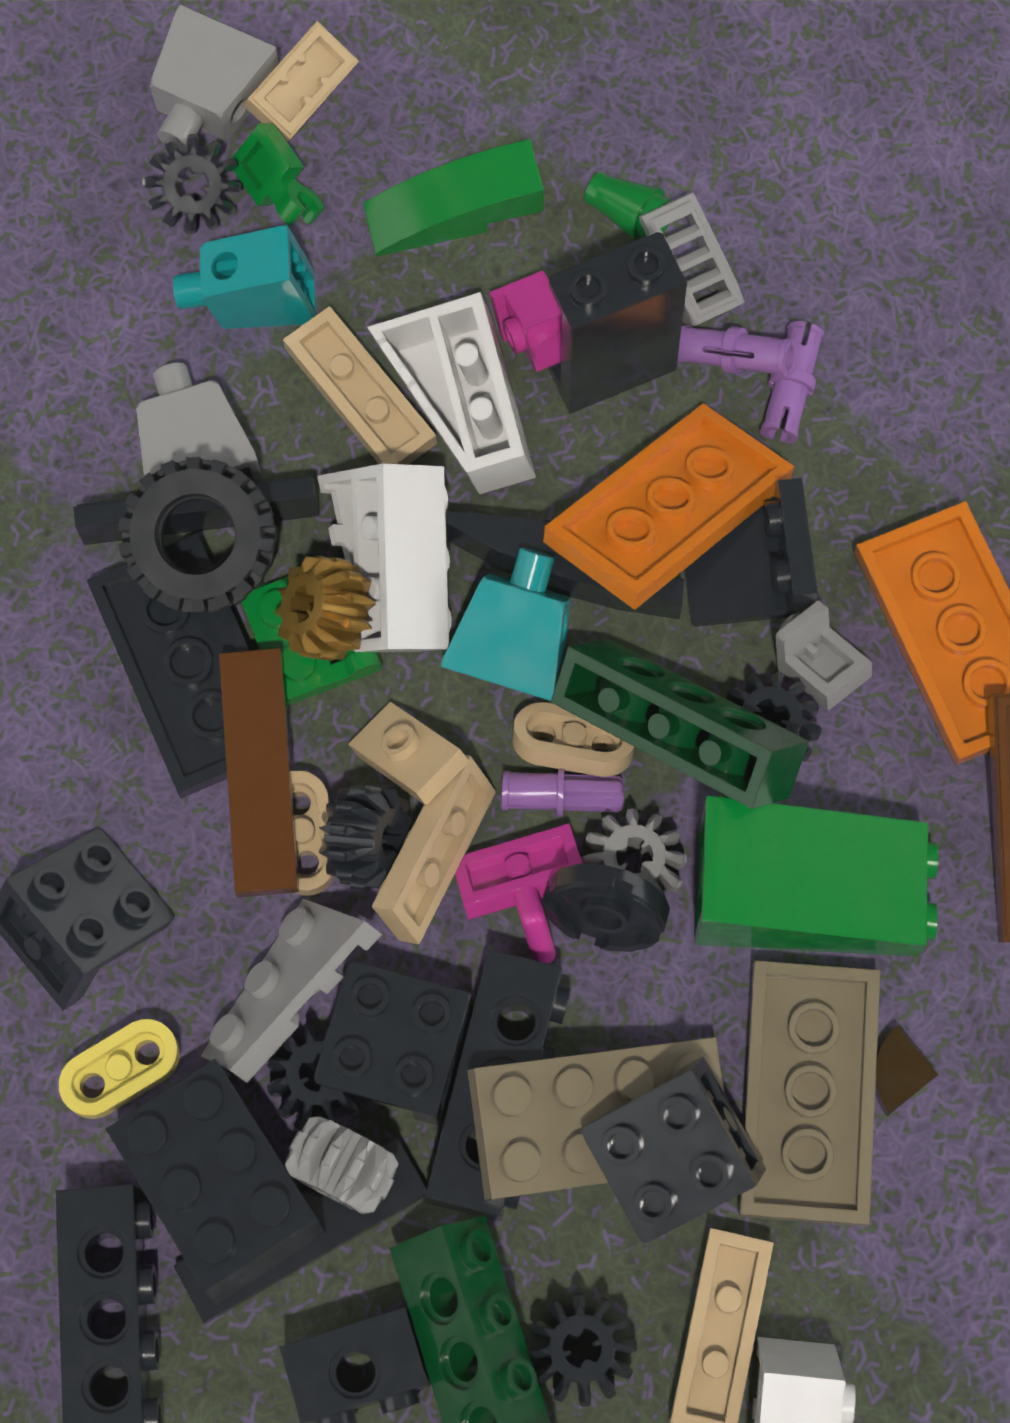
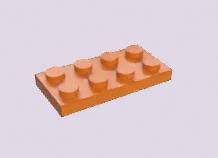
(667, 505)
(947, 618)

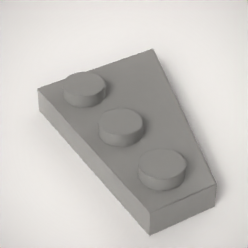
(298, 965)

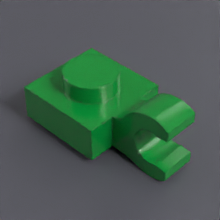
(268, 173)

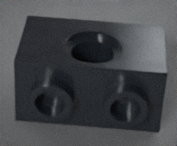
(316, 1363)

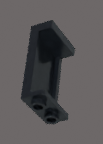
(618, 321)

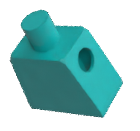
(251, 281)
(514, 629)

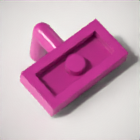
(518, 876)

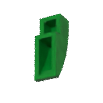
(456, 199)

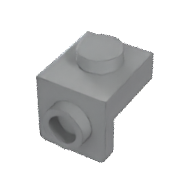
(820, 657)

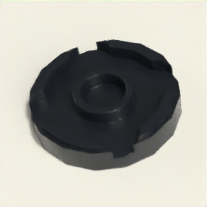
(606, 904)

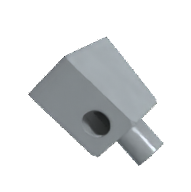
(207, 76)
(191, 424)

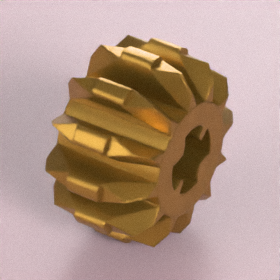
(324, 608)

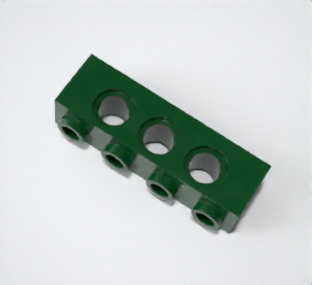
(680, 723)
(468, 1326)

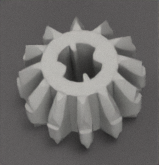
(644, 839)
(341, 1165)

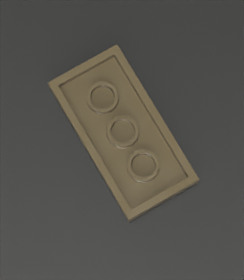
(812, 1092)
(535, 1111)

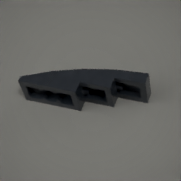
(498, 543)

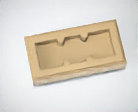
(301, 81)
(408, 753)

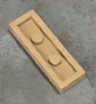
(359, 390)
(433, 854)
(722, 1329)

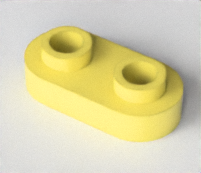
(118, 1064)

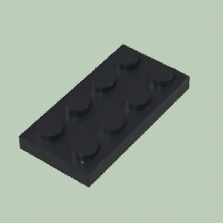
(174, 667)

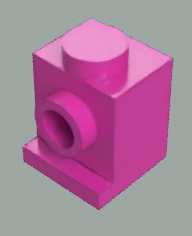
(530, 319)

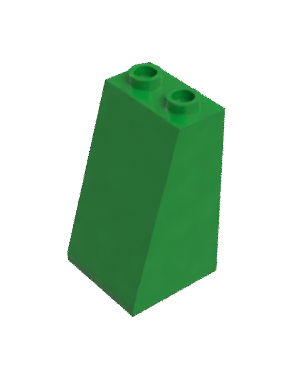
(813, 880)

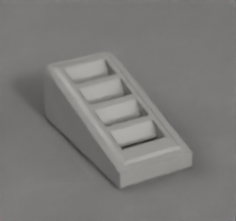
(718, 271)

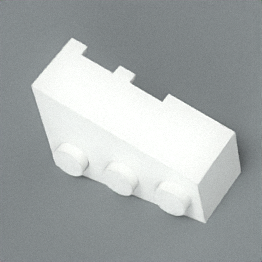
(462, 385)
(396, 534)
(801, 1384)

